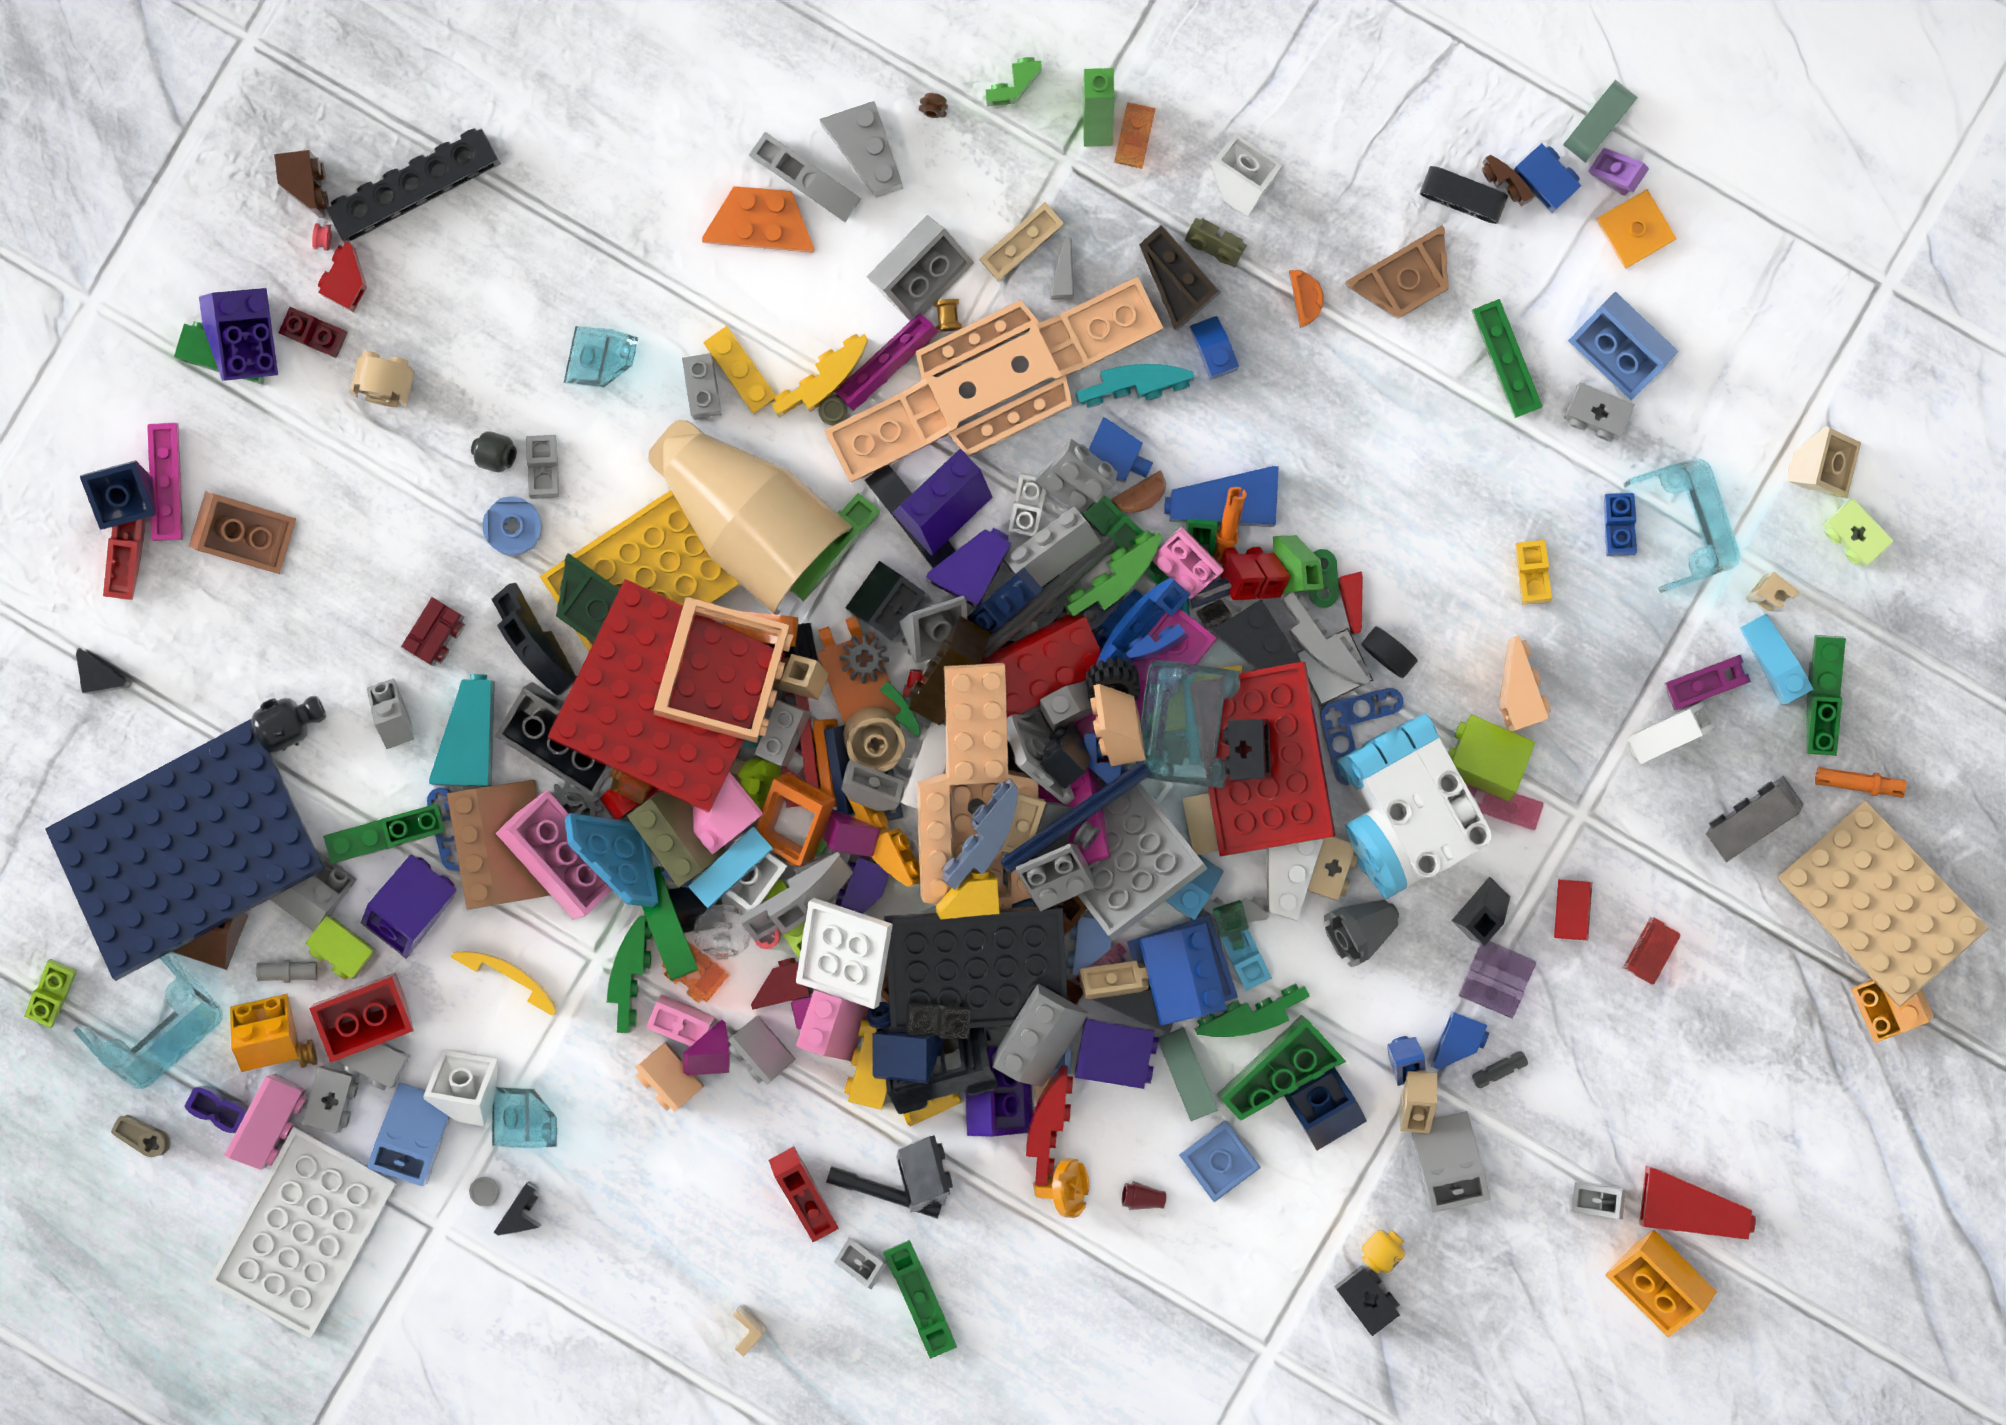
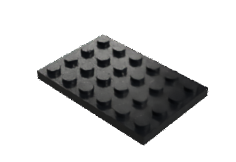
(975, 962)

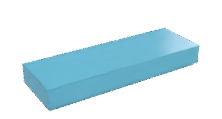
(731, 867)

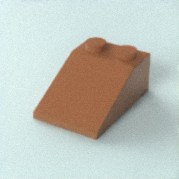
(242, 532)

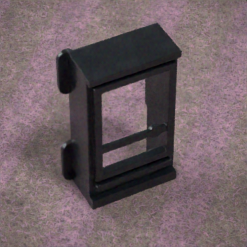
(973, 1076)

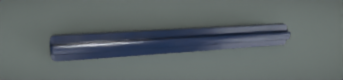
(1075, 817)

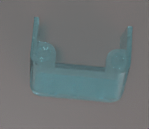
(1720, 548)
(193, 1019)

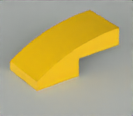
(1533, 572)

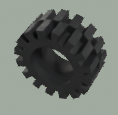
(1114, 672)

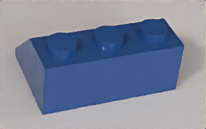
(1182, 974)

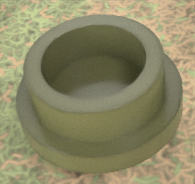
(832, 410)

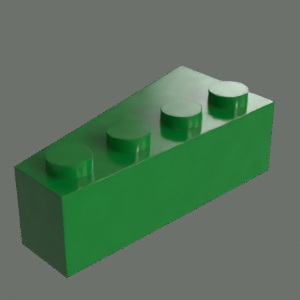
(1280, 1069)

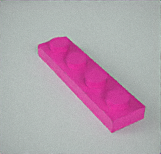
(166, 480)

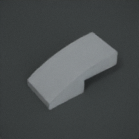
(542, 466)

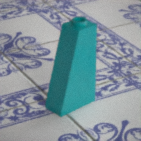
(468, 737)

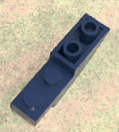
(1006, 601)

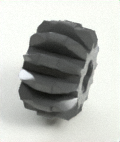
(857, 651)

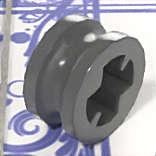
(1086, 835)

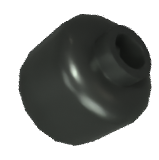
(493, 451)

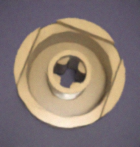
(382, 380)
(872, 723)

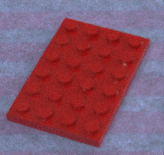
(1296, 799)

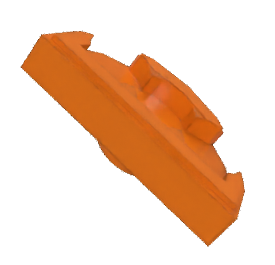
(1307, 296)

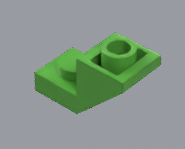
(1024, 74)

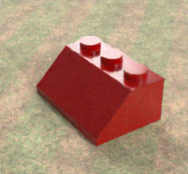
(362, 1017)

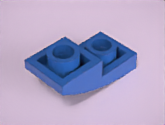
(1620, 524)
(1146, 647)

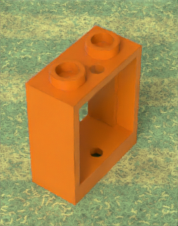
(809, 798)

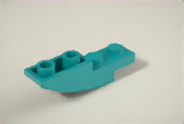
(1145, 378)

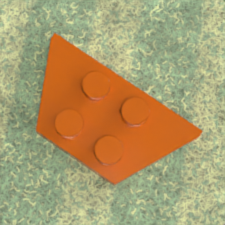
(759, 221)

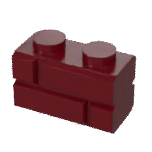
(433, 632)

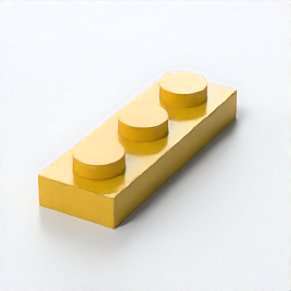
(740, 370)

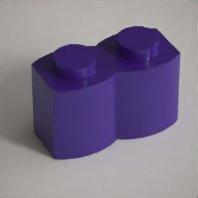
(212, 1105)

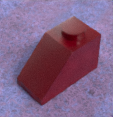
(780, 985)

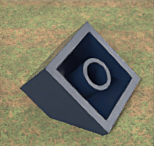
(1325, 1108)

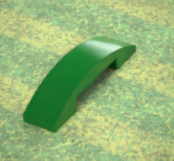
(669, 933)
(920, 1298)

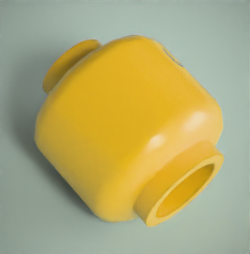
(1383, 1251)

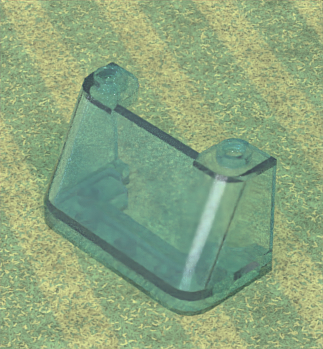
(1184, 721)

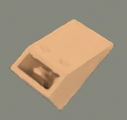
(1519, 694)

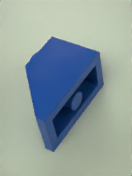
(1214, 348)
(1459, 1040)
(1405, 1056)

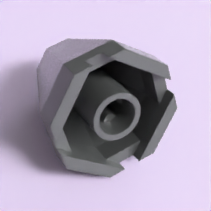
(1361, 929)

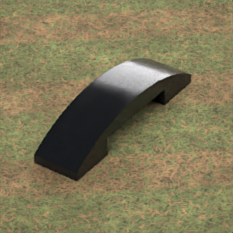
(892, 492)

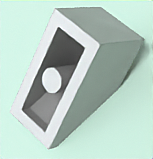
(1066, 705)

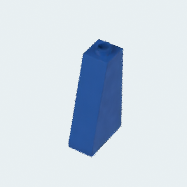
(1209, 498)

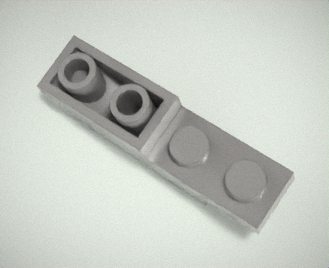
(805, 176)
(1330, 653)
(790, 906)

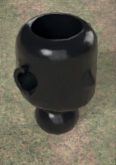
(284, 722)

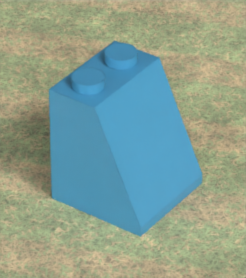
(1197, 892)

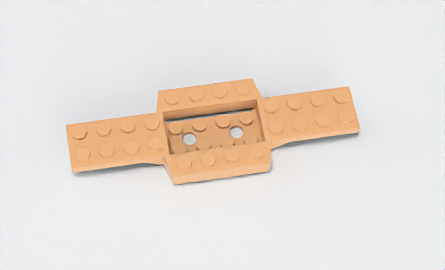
(935, 406)
(973, 769)

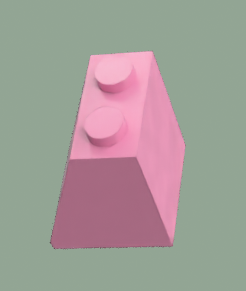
(831, 1026)

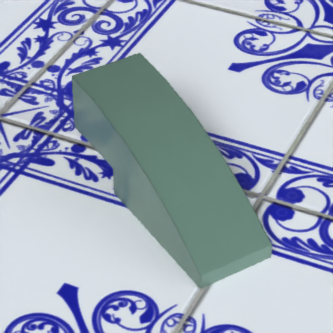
(1187, 1074)

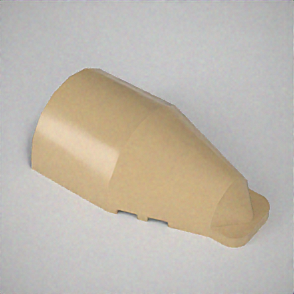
(746, 510)

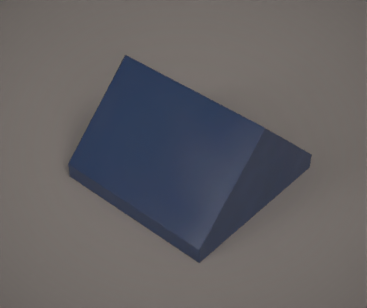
(119, 494)
(904, 1056)

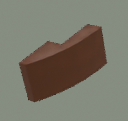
(1499, 173)

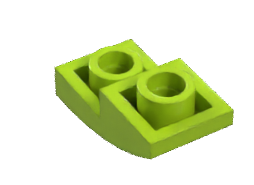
(50, 993)

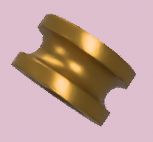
(306, 1053)

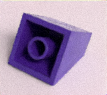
(972, 567)
(408, 905)
(1115, 1053)

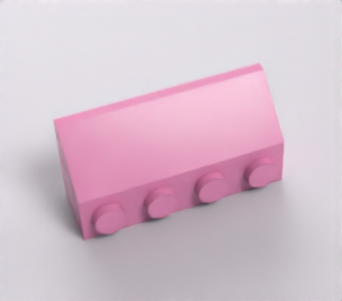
(541, 844)

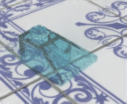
(599, 356)
(522, 1119)

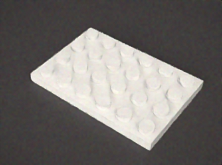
(302, 1232)

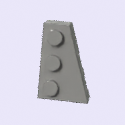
(864, 143)

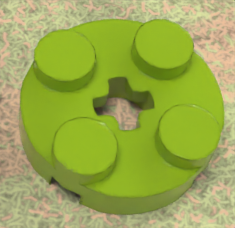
(757, 779)

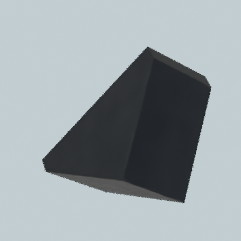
(96, 675)

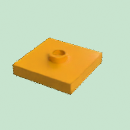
(1636, 229)

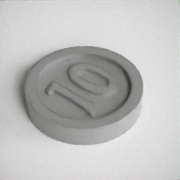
(483, 1191)

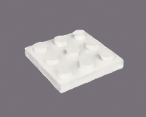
(844, 953)

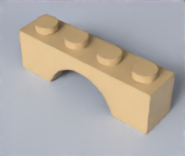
(802, 677)

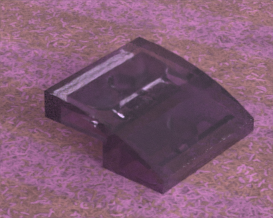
(1497, 978)

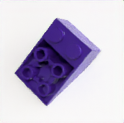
(239, 333)

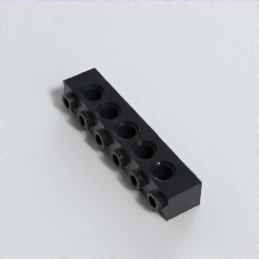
(482, 160)

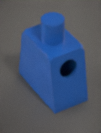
(1119, 450)

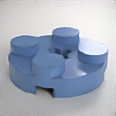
(500, 514)

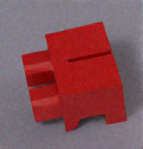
(1253, 574)

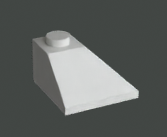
(1243, 173)
(463, 1086)

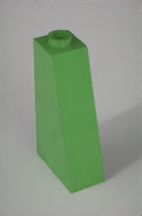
(1098, 106)

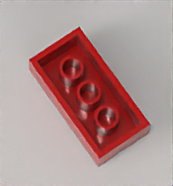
(1046, 661)

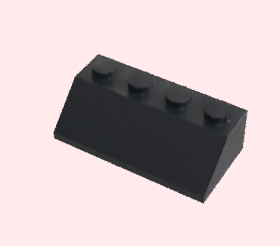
(528, 729)

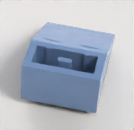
(409, 1137)

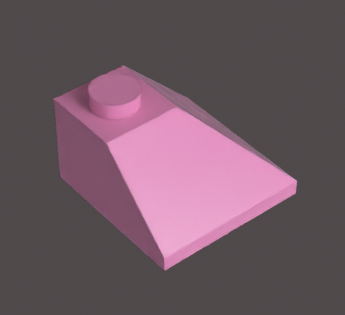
(728, 817)

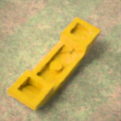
(538, 997)

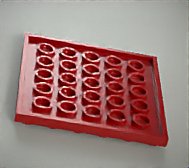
(617, 688)

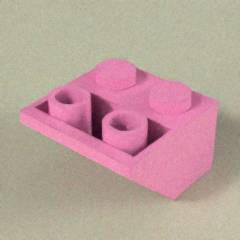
(1187, 562)

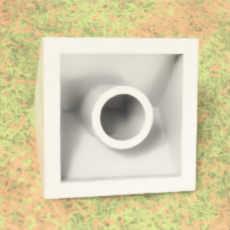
(758, 882)

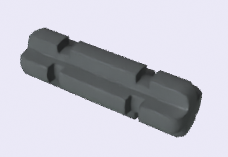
(1500, 1069)

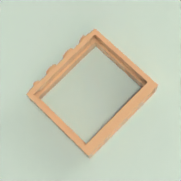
(775, 670)

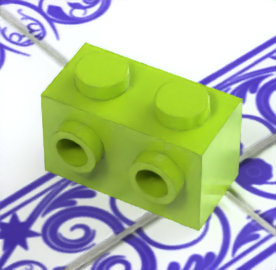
(340, 948)

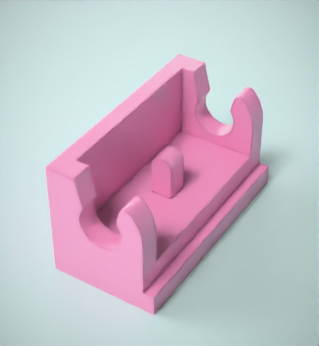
(679, 1021)

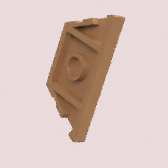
(1407, 276)

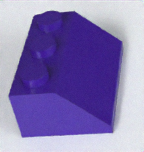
(944, 502)
(1002, 1110)

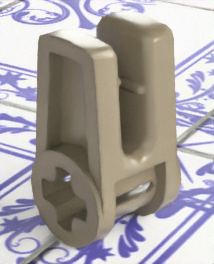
(138, 1136)

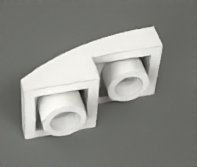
(1027, 506)

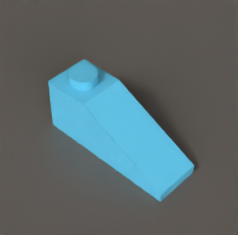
(1776, 660)

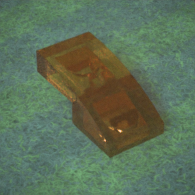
(1134, 135)

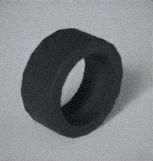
(1389, 652)

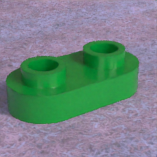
(1330, 580)

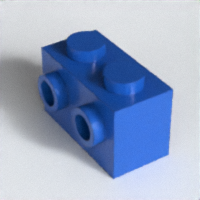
(1548, 177)

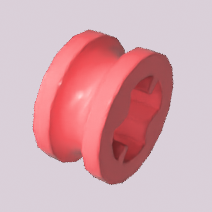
(322, 237)
(766, 945)

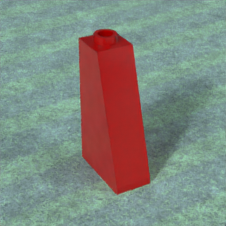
(1684, 1207)

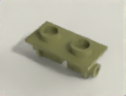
(1225, 249)

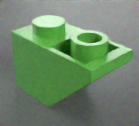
(1300, 563)

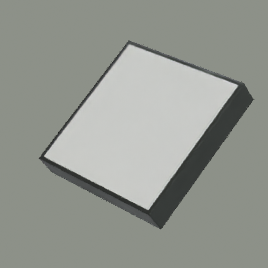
(1325, 683)

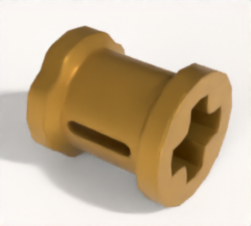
(947, 315)

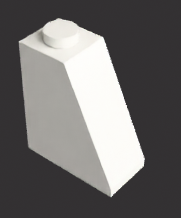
(1670, 733)

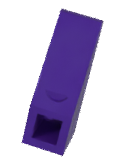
(864, 887)

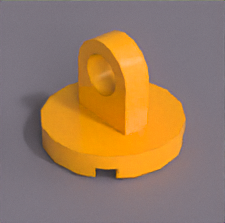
(1066, 1188)

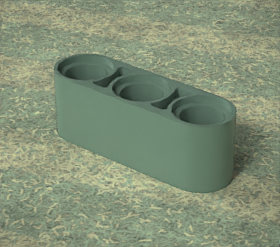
(1600, 121)

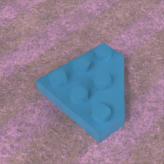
(616, 855)

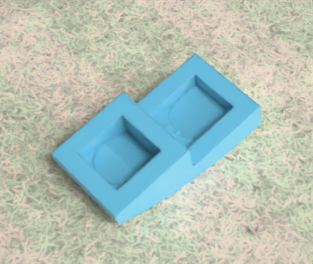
(1247, 961)

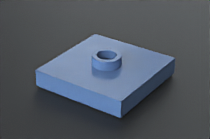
(1219, 1161)

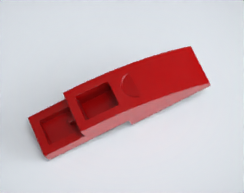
(1046, 1121)

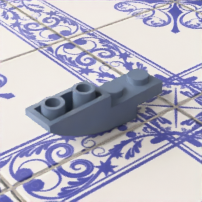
(993, 826)

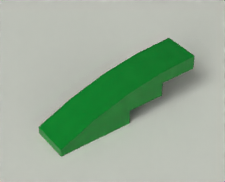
(1121, 529)

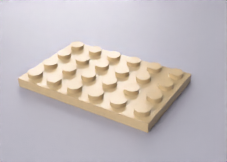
(1882, 903)

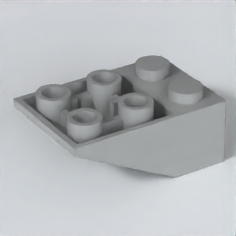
(1451, 1163)

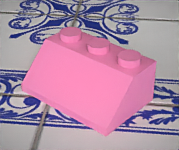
(266, 1122)

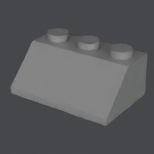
(920, 268)
(1054, 548)
(1038, 1037)

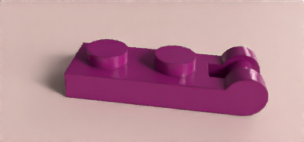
(1706, 683)

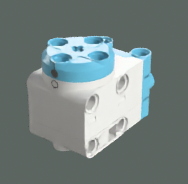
(1413, 807)

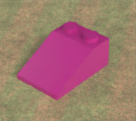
(1083, 789)

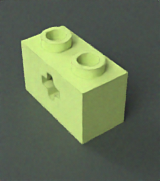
(1871, 538)

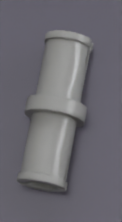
(286, 971)

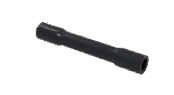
(854, 1182)

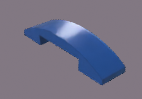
(1142, 617)

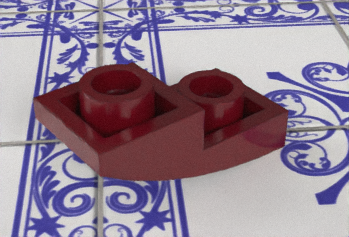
(313, 332)

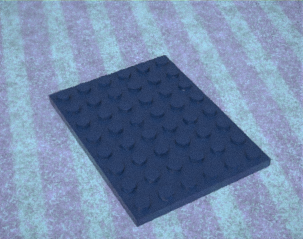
(184, 850)

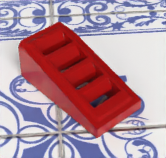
(1351, 594)

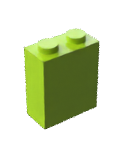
(1490, 757)

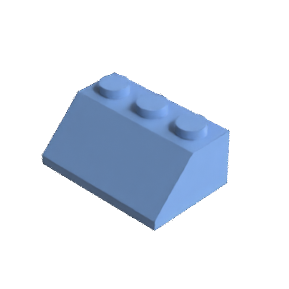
(1623, 345)

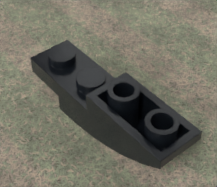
(535, 648)

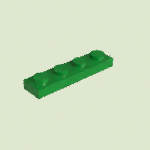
(1507, 358)

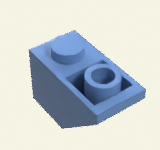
(1090, 944)

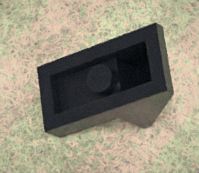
(515, 1219)

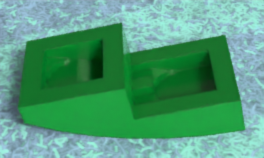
(905, 716)

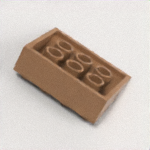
(486, 865)

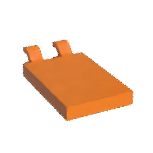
(850, 694)

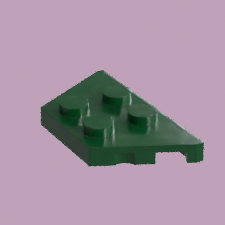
(584, 598)

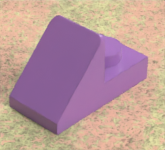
(1618, 171)

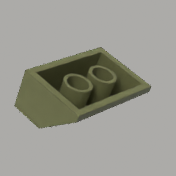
(669, 833)

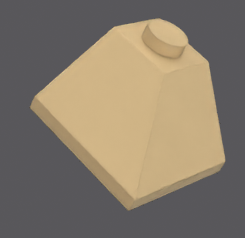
(1825, 463)

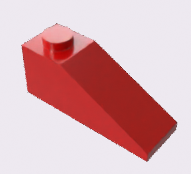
(803, 1194)

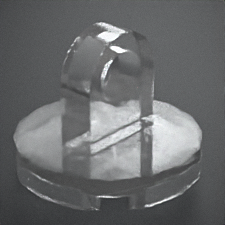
(720, 932)

